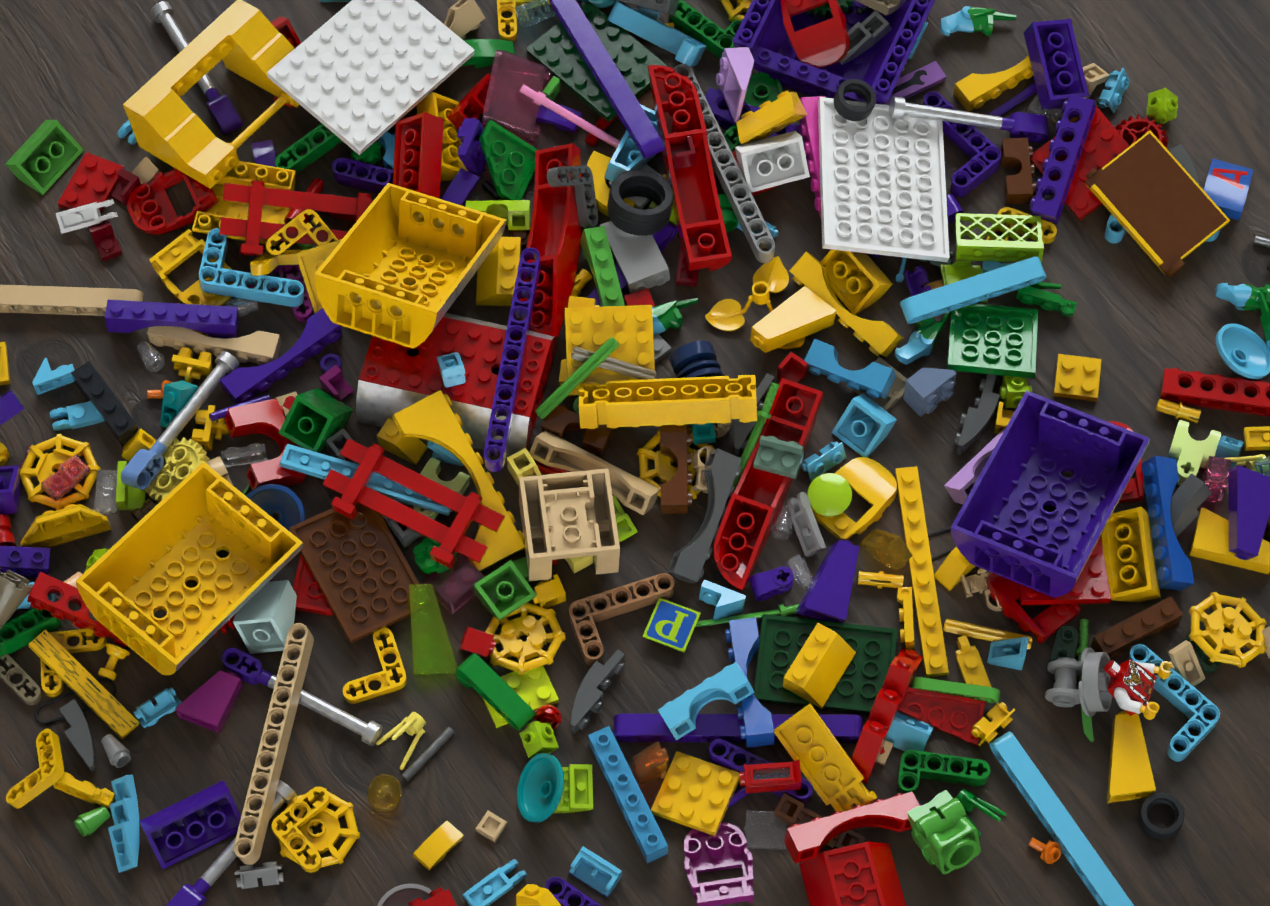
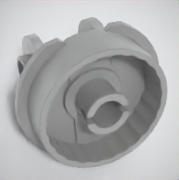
(1093, 687)

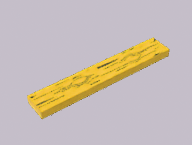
(83, 684)

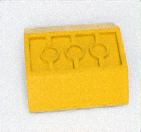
(243, 174)

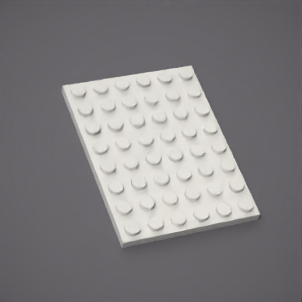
(370, 67)
(882, 184)

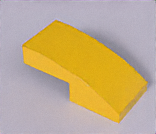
(437, 845)

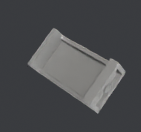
(637, 258)

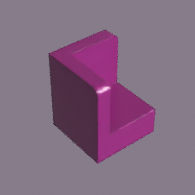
(335, 385)

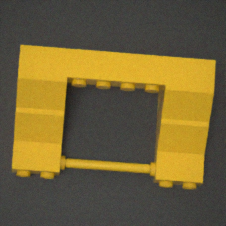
(170, 128)

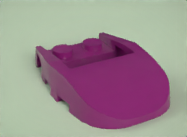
(717, 853)

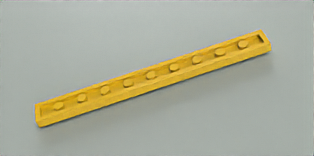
(921, 572)

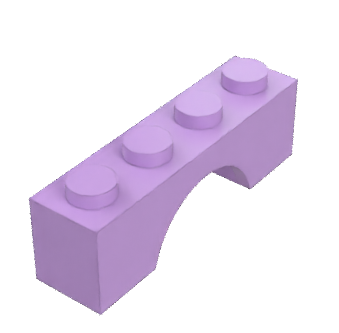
(964, 480)

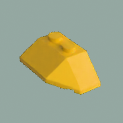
(64, 526)

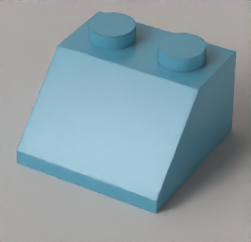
(864, 425)

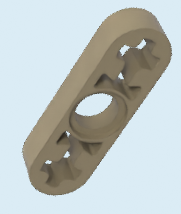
(19, 688)

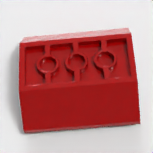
(853, 877)

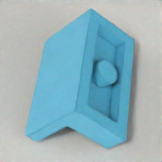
(909, 733)

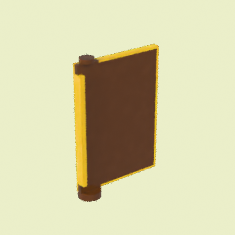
(1157, 202)

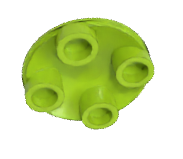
(829, 494)

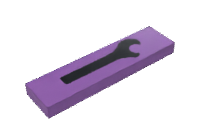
(918, 81)

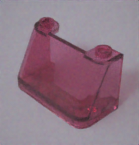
(505, 102)

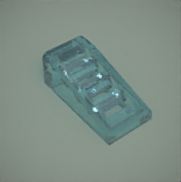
(526, 14)

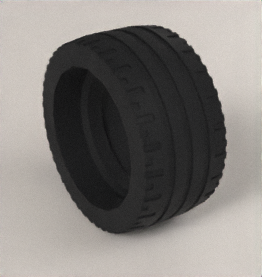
(645, 185)

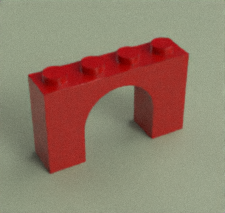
(266, 419)

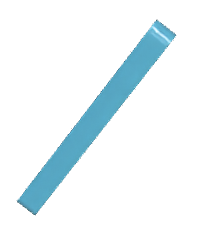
(1058, 822)

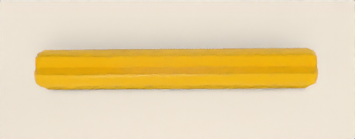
(981, 632)

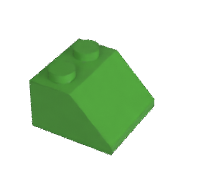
(503, 591)

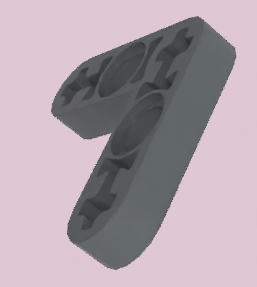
(586, 208)

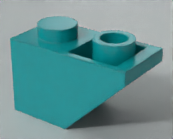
(174, 399)

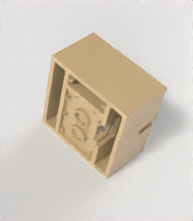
(568, 519)

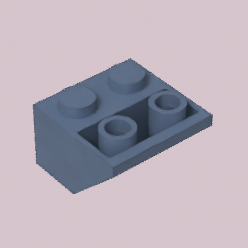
(928, 388)

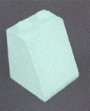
(267, 617)

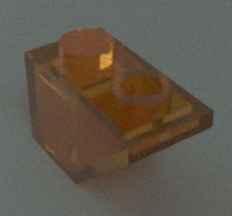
(651, 764)

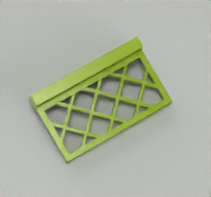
(998, 249)

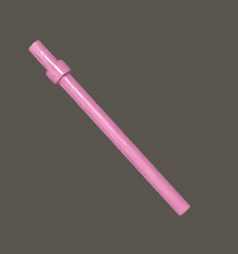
(540, 99)

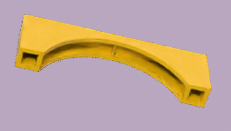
(436, 422)

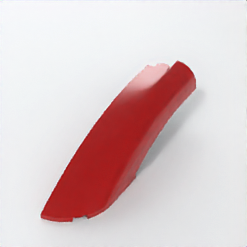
(693, 187)
(557, 237)
(760, 492)

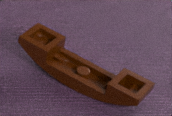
(792, 812)

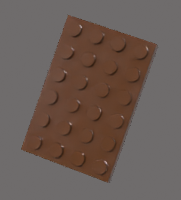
(357, 569)

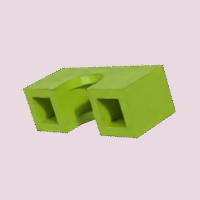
(514, 211)

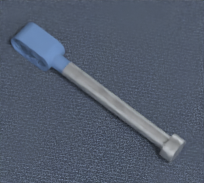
(148, 463)

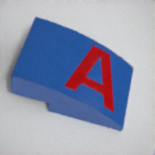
(1228, 187)

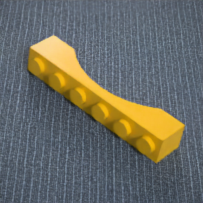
(979, 88)
(814, 276)

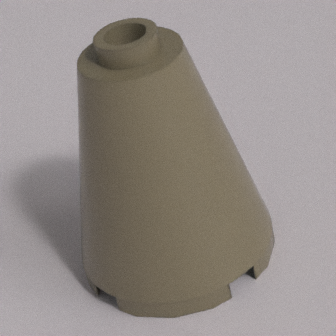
(13, 591)

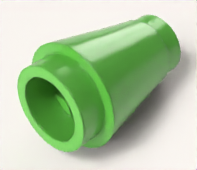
(91, 821)

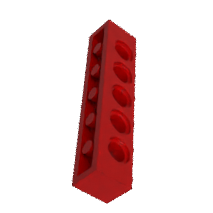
(1215, 398)
(67, 594)

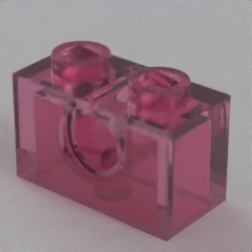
(1216, 477)

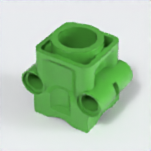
(944, 833)

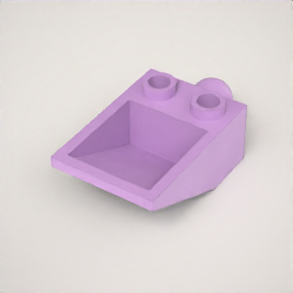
(734, 77)

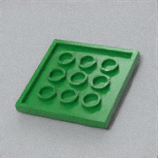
(993, 340)

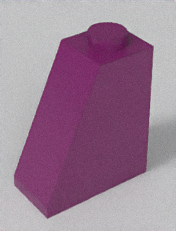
(212, 701)

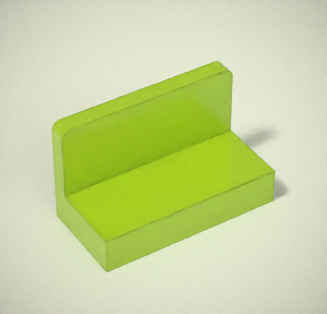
(126, 496)

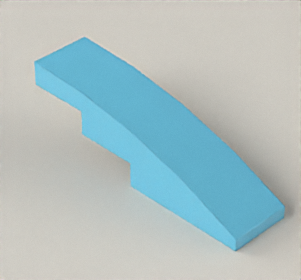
(126, 828)

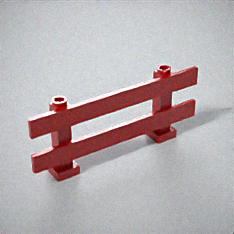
(258, 196)
(451, 538)

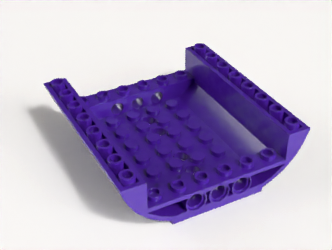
(878, 66)

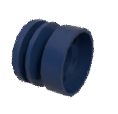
(695, 360)

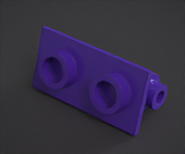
(916, 281)

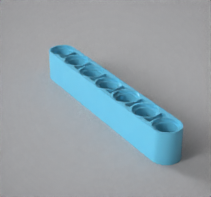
(973, 290)

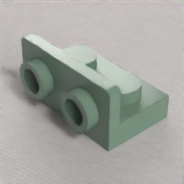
(779, 456)

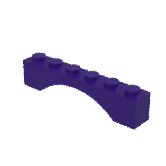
(133, 315)
(247, 382)

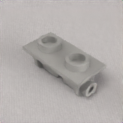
(268, 873)

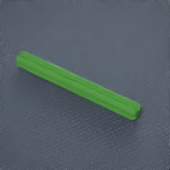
(577, 377)

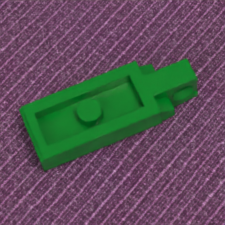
(1047, 300)

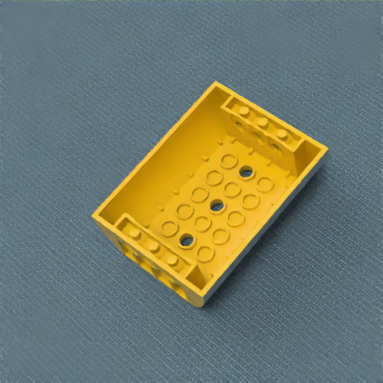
(388, 248)
(178, 545)

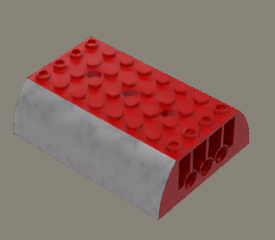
(396, 380)

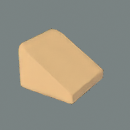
(145, 171)

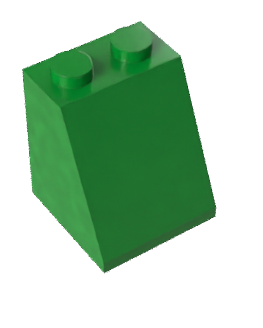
(314, 419)

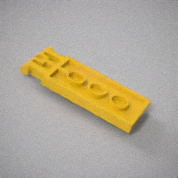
(823, 760)

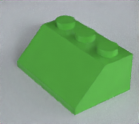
(44, 156)

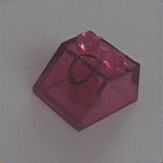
(455, 585)

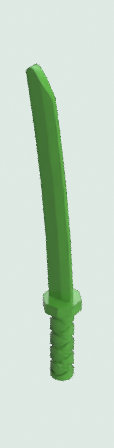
(763, 415)
(782, 611)
(1083, 642)

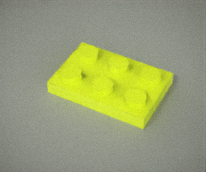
(532, 687)

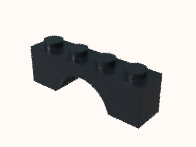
(104, 400)

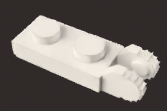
(83, 216)

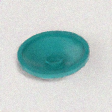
(540, 787)

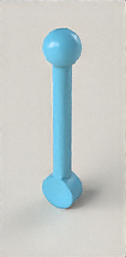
(900, 277)

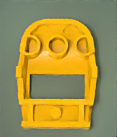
(173, 256)
(874, 485)

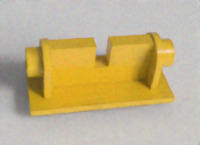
(987, 730)

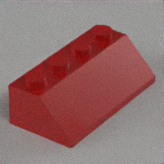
(419, 154)

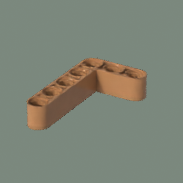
(613, 609)

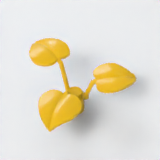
(771, 277)

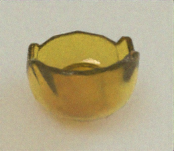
(384, 793)

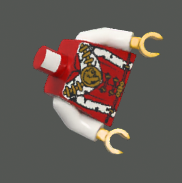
(1133, 684)

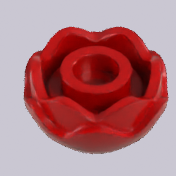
(548, 714)

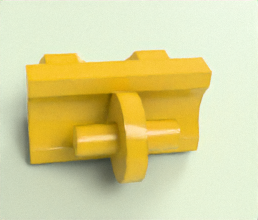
(190, 367)
(206, 436)

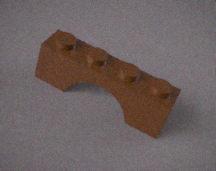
(675, 492)
(1149, 621)

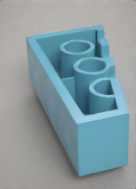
(627, 155)

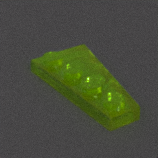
(430, 642)

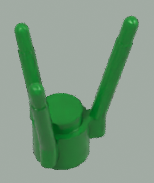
(970, 801)

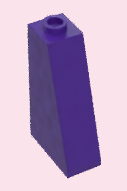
(1247, 511)
(832, 585)

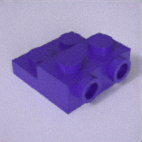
(471, 150)

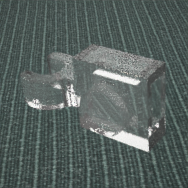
(1035, 108)

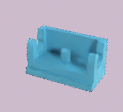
(595, 872)

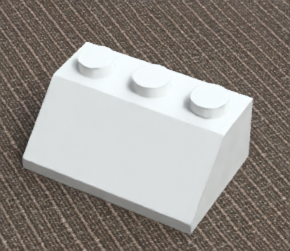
(772, 161)

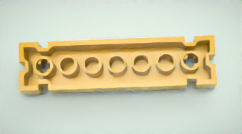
(667, 401)

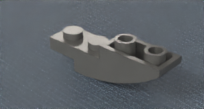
(979, 417)
(742, 430)
(589, 695)

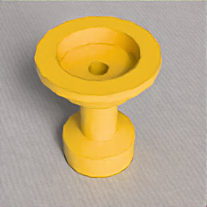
(115, 653)

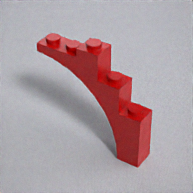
(884, 711)

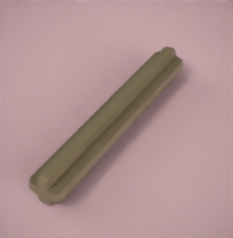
(615, 365)

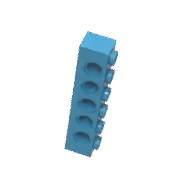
(628, 794)

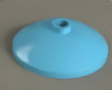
(1243, 351)

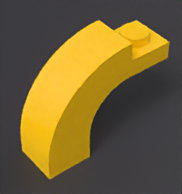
(598, 164)

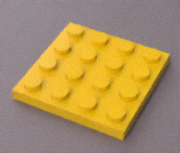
(595, 325)

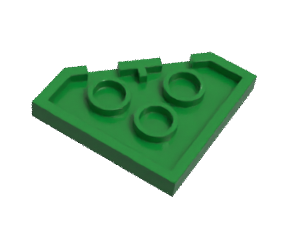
(508, 160)

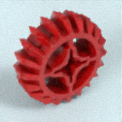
(1134, 129)

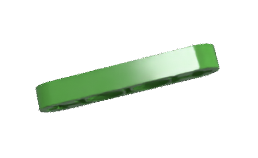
(977, 692)

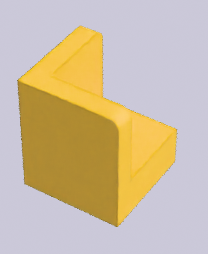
(1002, 418)
(138, 441)

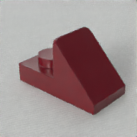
(105, 240)

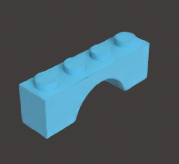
(727, 685)

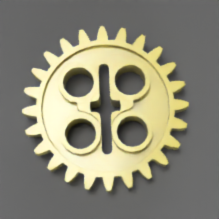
(179, 462)

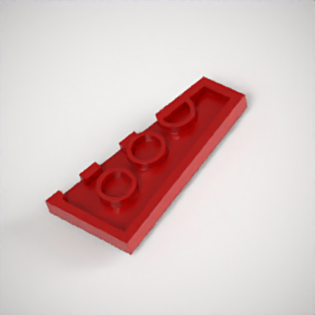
(945, 712)

